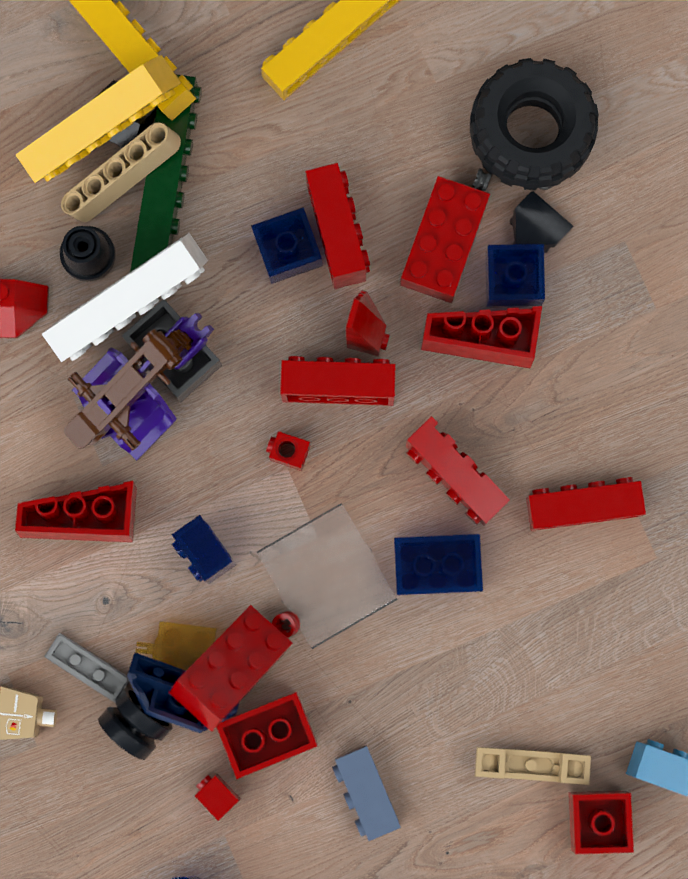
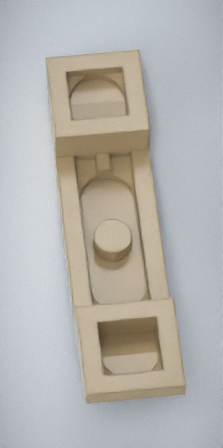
(532, 765)

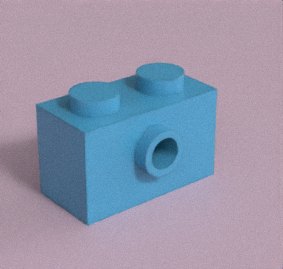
(660, 767)

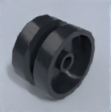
(132, 727)

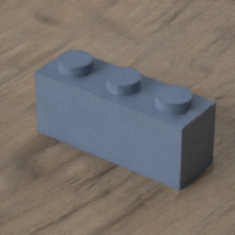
(366, 793)

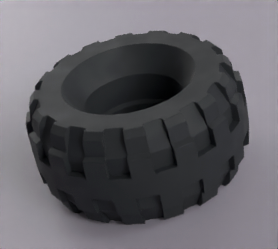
(542, 86)

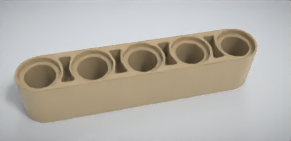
(133, 170)

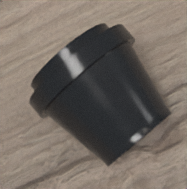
(93, 262)

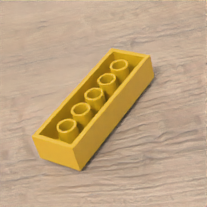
(99, 120)

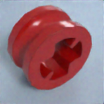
(292, 617)

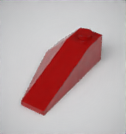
(366, 327)

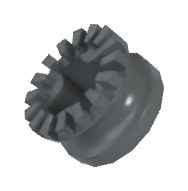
(482, 181)

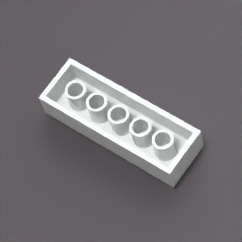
(121, 300)

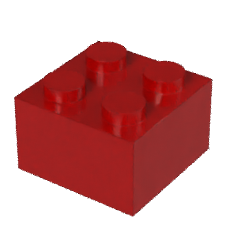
(601, 822)

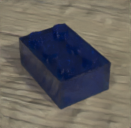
(438, 565)

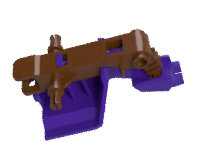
(120, 397)

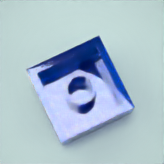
(287, 245)
(515, 275)
(203, 550)

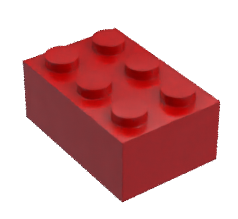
(267, 735)

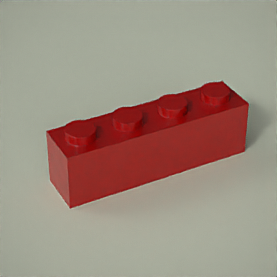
(585, 505)

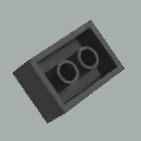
(190, 375)

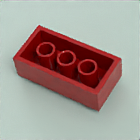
(336, 227)
(444, 239)
(337, 382)
(230, 668)

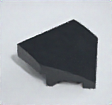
(538, 223)

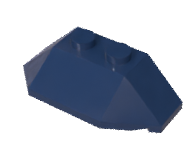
(152, 685)

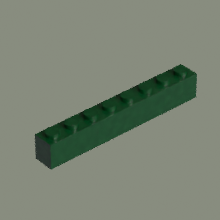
(163, 188)

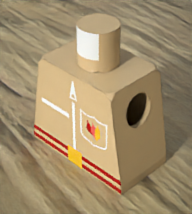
(22, 714)

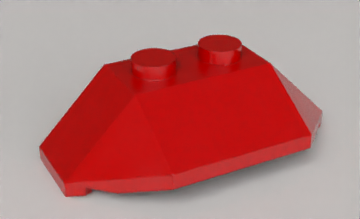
(21, 306)

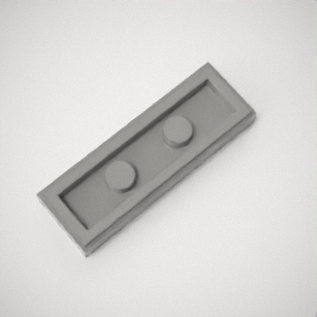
(87, 667)

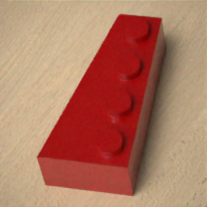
(485, 335)
(455, 472)
(89, 515)

